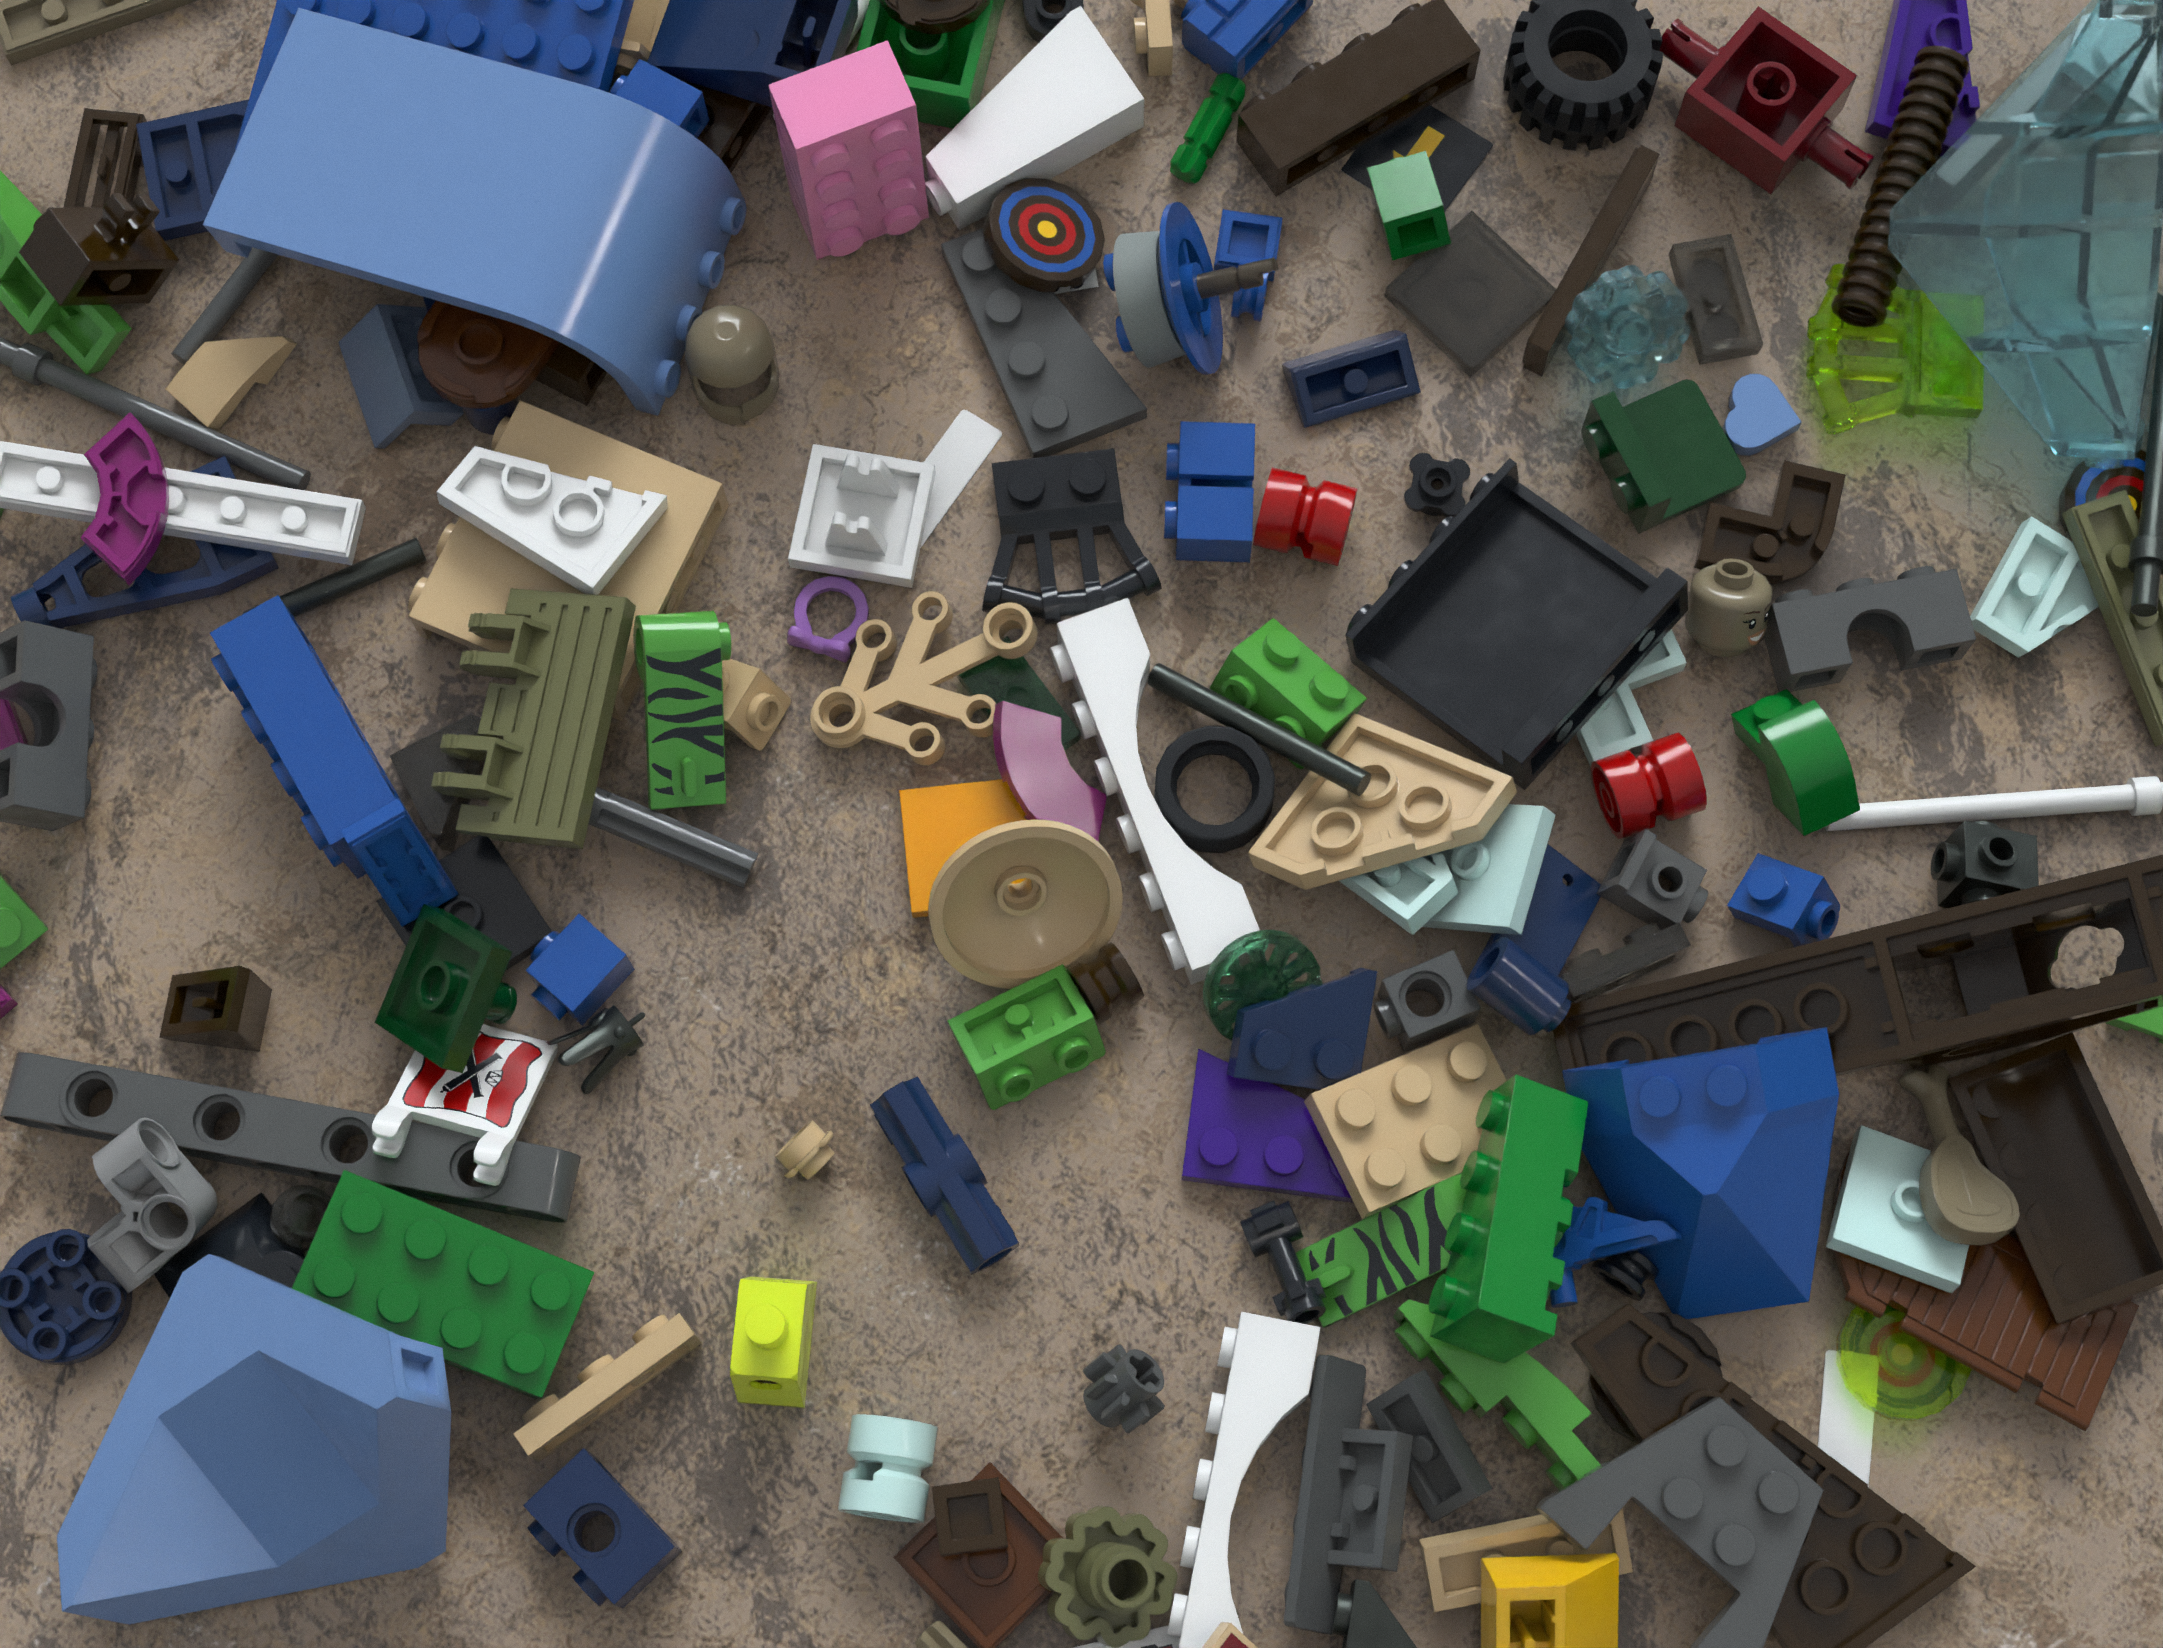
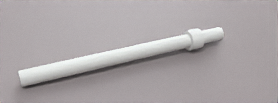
(2138, 796)

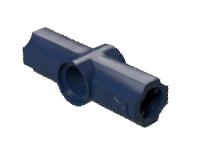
(944, 1175)

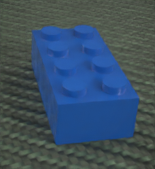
(302, 725)

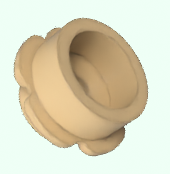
(806, 1151)

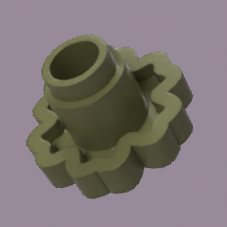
(1107, 1576)

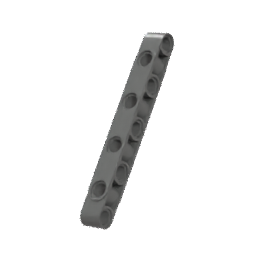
(284, 1136)

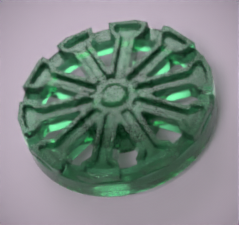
(1257, 979)

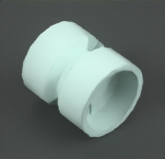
(888, 1468)

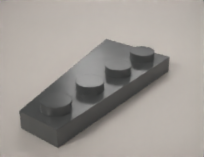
(1041, 356)

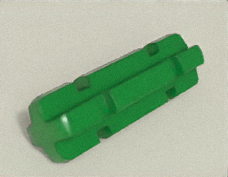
(1207, 128)

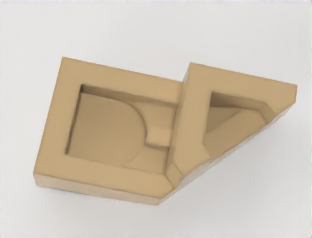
(224, 372)

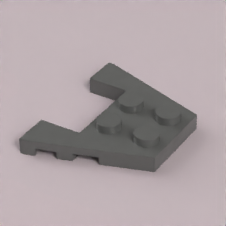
(1720, 1497)

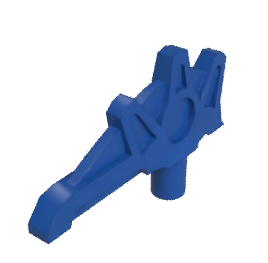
(1601, 1234)

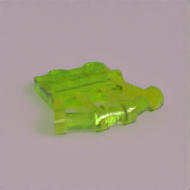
(1932, 368)

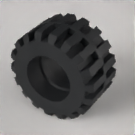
(1573, 107)

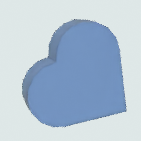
(1758, 415)

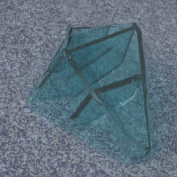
(2051, 233)

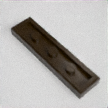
(1590, 257)

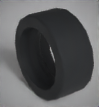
(1222, 742)

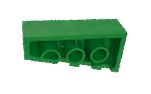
(1510, 1222)

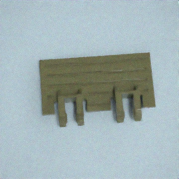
(548, 729)

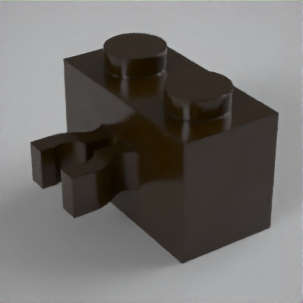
(100, 253)

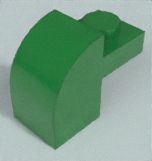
(1802, 759)

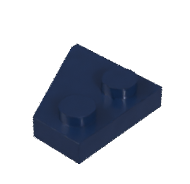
(186, 164)
(1306, 1037)

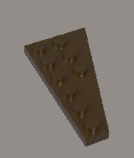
(1861, 1557)

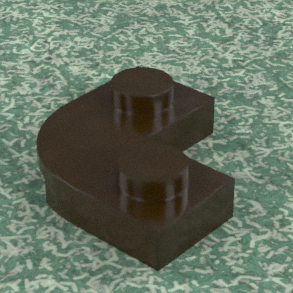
(1788, 539)

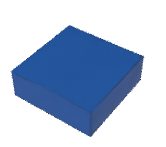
(1247, 239)

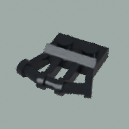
(1057, 501)

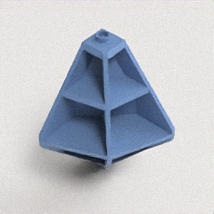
(258, 1456)

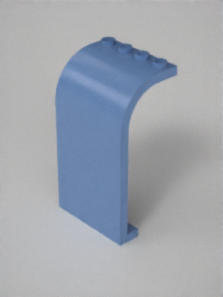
(484, 194)

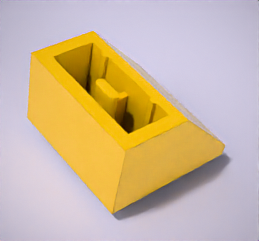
(1550, 1601)

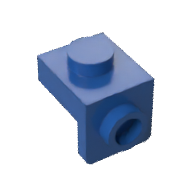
(1786, 901)

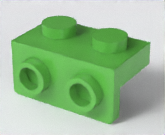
(1287, 684)

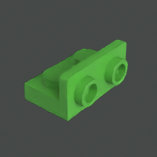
(1028, 1037)

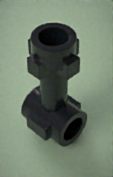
(1272, 1232)

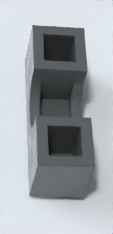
(1918, 613)
(52, 680)

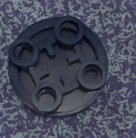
(61, 1300)

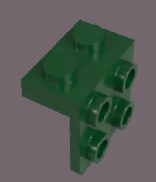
(1661, 453)

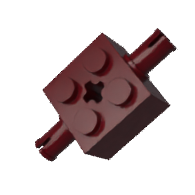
(1765, 101)

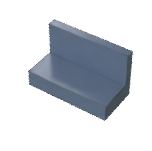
(388, 374)

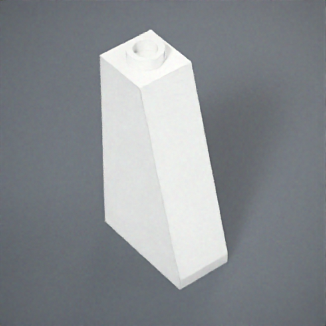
(1036, 122)

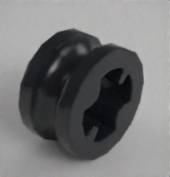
(1626, 1273)

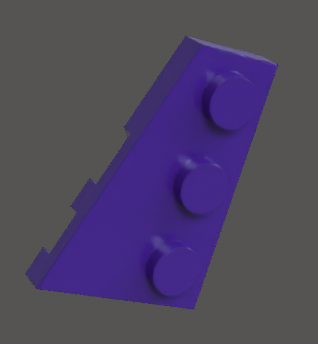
(1911, 28)
(1255, 1137)

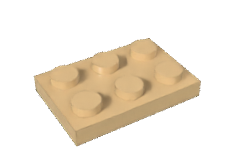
(1407, 1119)

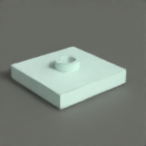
(1497, 873)
(1883, 1217)

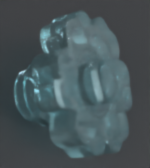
(1627, 326)

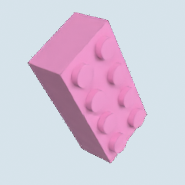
(851, 150)

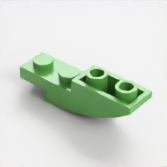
(83, 331)
(1536, 1401)

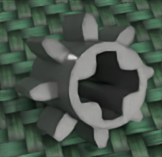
(1123, 1388)

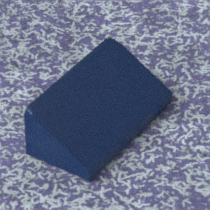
(1352, 377)

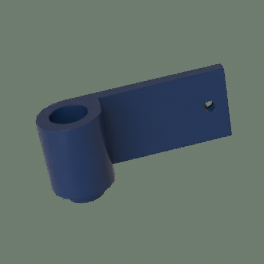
(1522, 971)

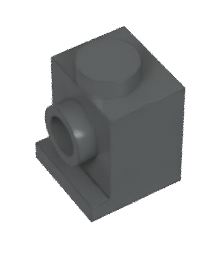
(1635, 885)

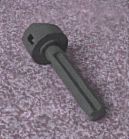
(672, 838)

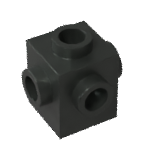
(1983, 863)

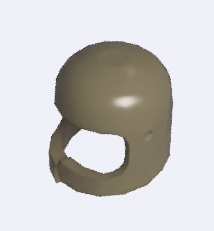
(728, 350)

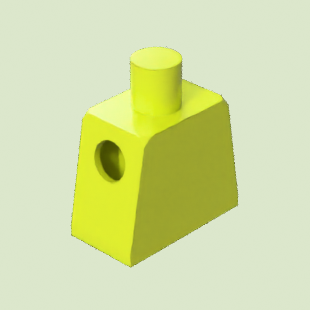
(772, 1341)

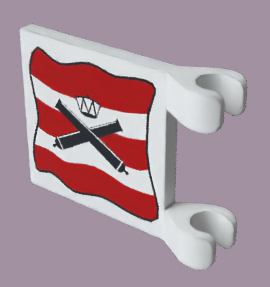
(483, 1101)

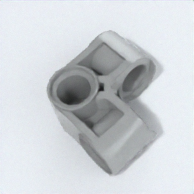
(143, 1175)

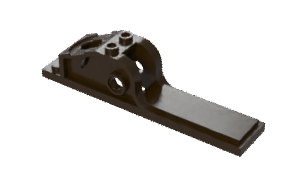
(1852, 985)

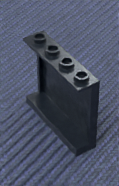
(1513, 626)

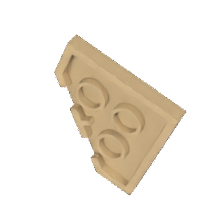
(1412, 808)

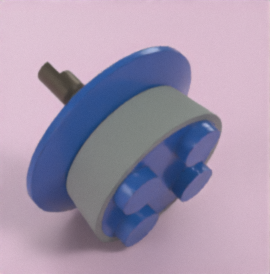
(1172, 292)

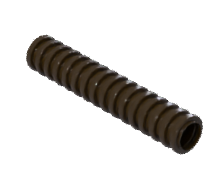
(1910, 153)

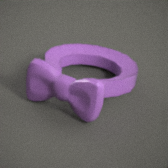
(801, 634)

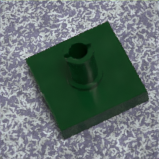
(447, 989)

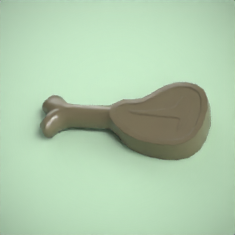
(1955, 1190)

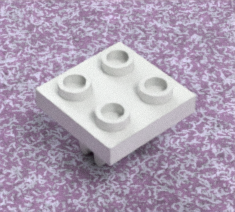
(862, 515)

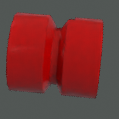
(1305, 516)
(1655, 783)

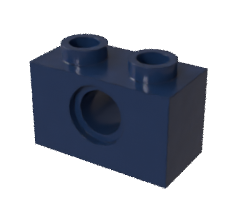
(639, 1544)

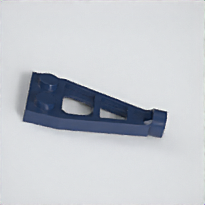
(215, 573)

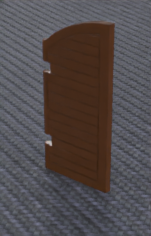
(2000, 1325)

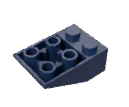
(750, 42)

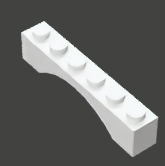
(1110, 670)
(1266, 1382)

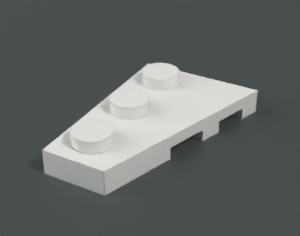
(555, 520)

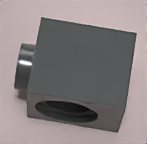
(1441, 978)

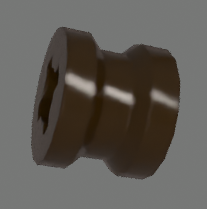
(1106, 982)

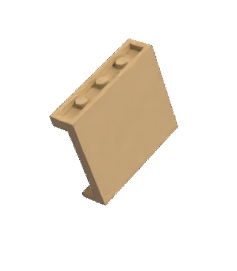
(479, 571)

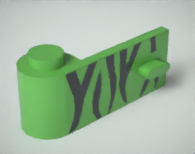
(684, 716)
(1384, 1251)

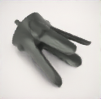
(612, 1031)

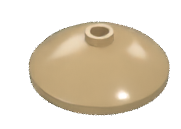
(1021, 930)

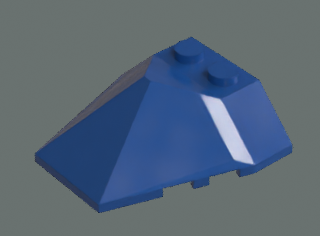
(1726, 1154)

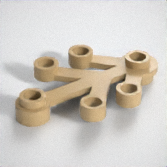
(915, 681)

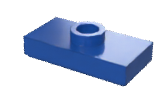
(399, 861)

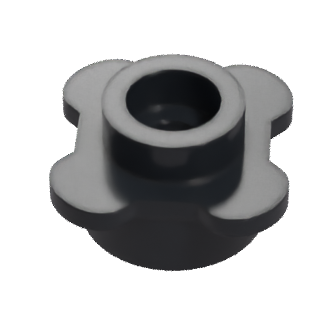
(1434, 502)

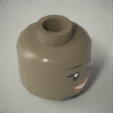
(1728, 607)

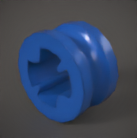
(1250, 300)

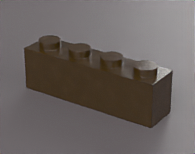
(1356, 94)

